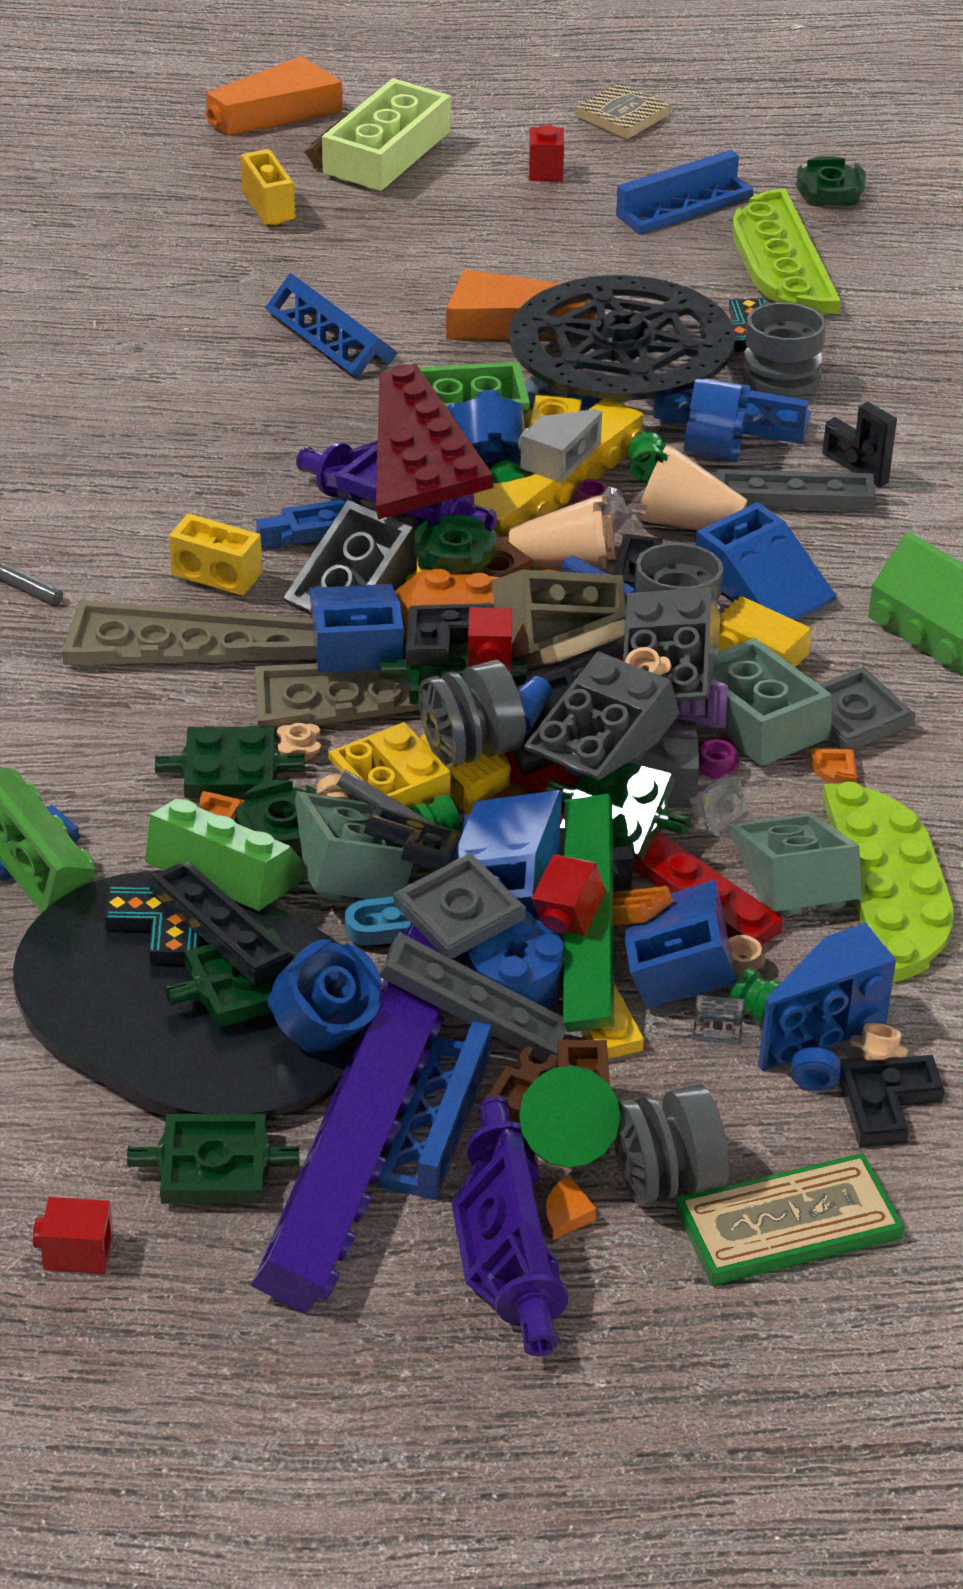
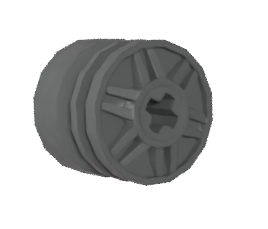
(784, 349)
(678, 567)
(472, 713)
(671, 1144)

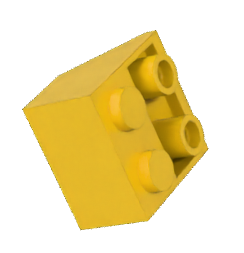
(396, 765)

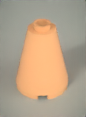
(686, 495)
(566, 532)

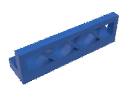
(680, 189)
(336, 317)
(767, 414)
(447, 1119)

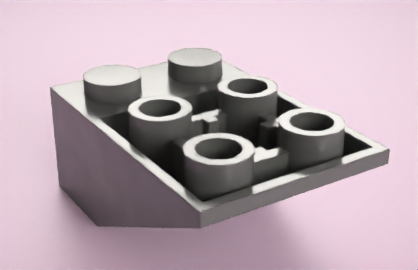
(679, 627)
(606, 718)

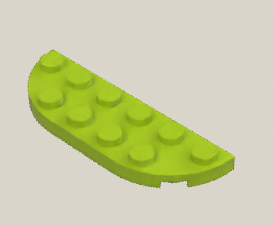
(781, 253)
(900, 875)

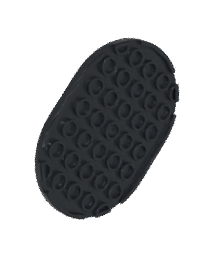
(108, 1014)

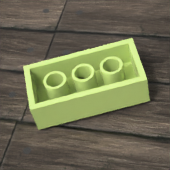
(386, 134)

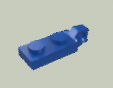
(300, 523)

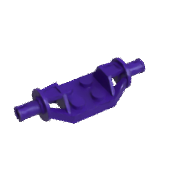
(354, 474)
(502, 1232)

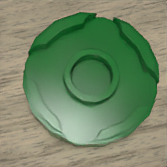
(569, 1116)

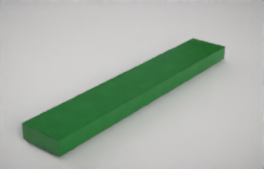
(590, 958)

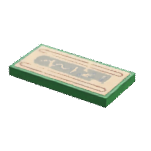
(788, 1218)

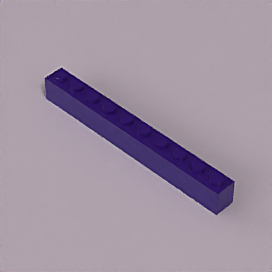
(348, 1147)

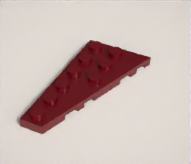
(421, 447)

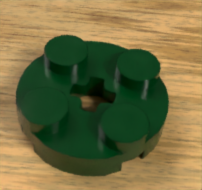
(830, 181)
(455, 545)
(265, 802)

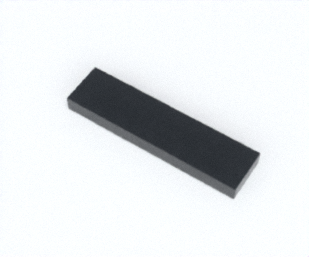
(221, 922)

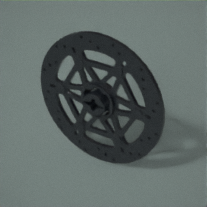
(621, 337)

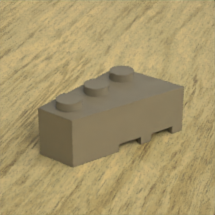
(557, 605)

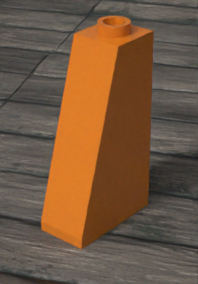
(274, 97)
(488, 301)

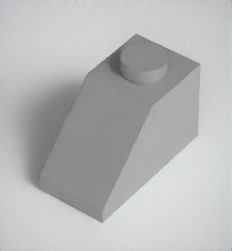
(560, 443)

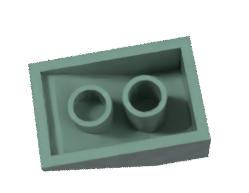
(771, 703)
(343, 858)
(799, 862)

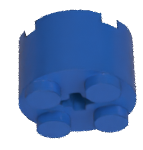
(716, 419)
(491, 426)
(523, 960)
(326, 995)

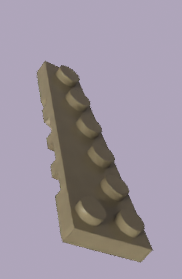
(174, 635)
(304, 696)

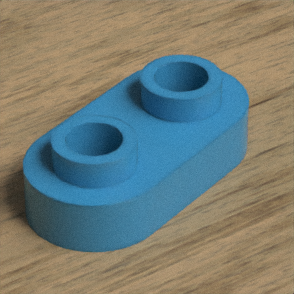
(374, 921)

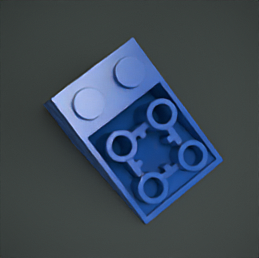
(766, 562)
(356, 627)
(515, 840)
(681, 948)
(828, 996)

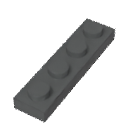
(802, 489)
(472, 996)

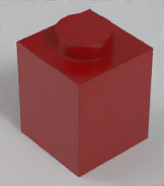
(546, 153)
(490, 636)
(568, 895)
(74, 1235)

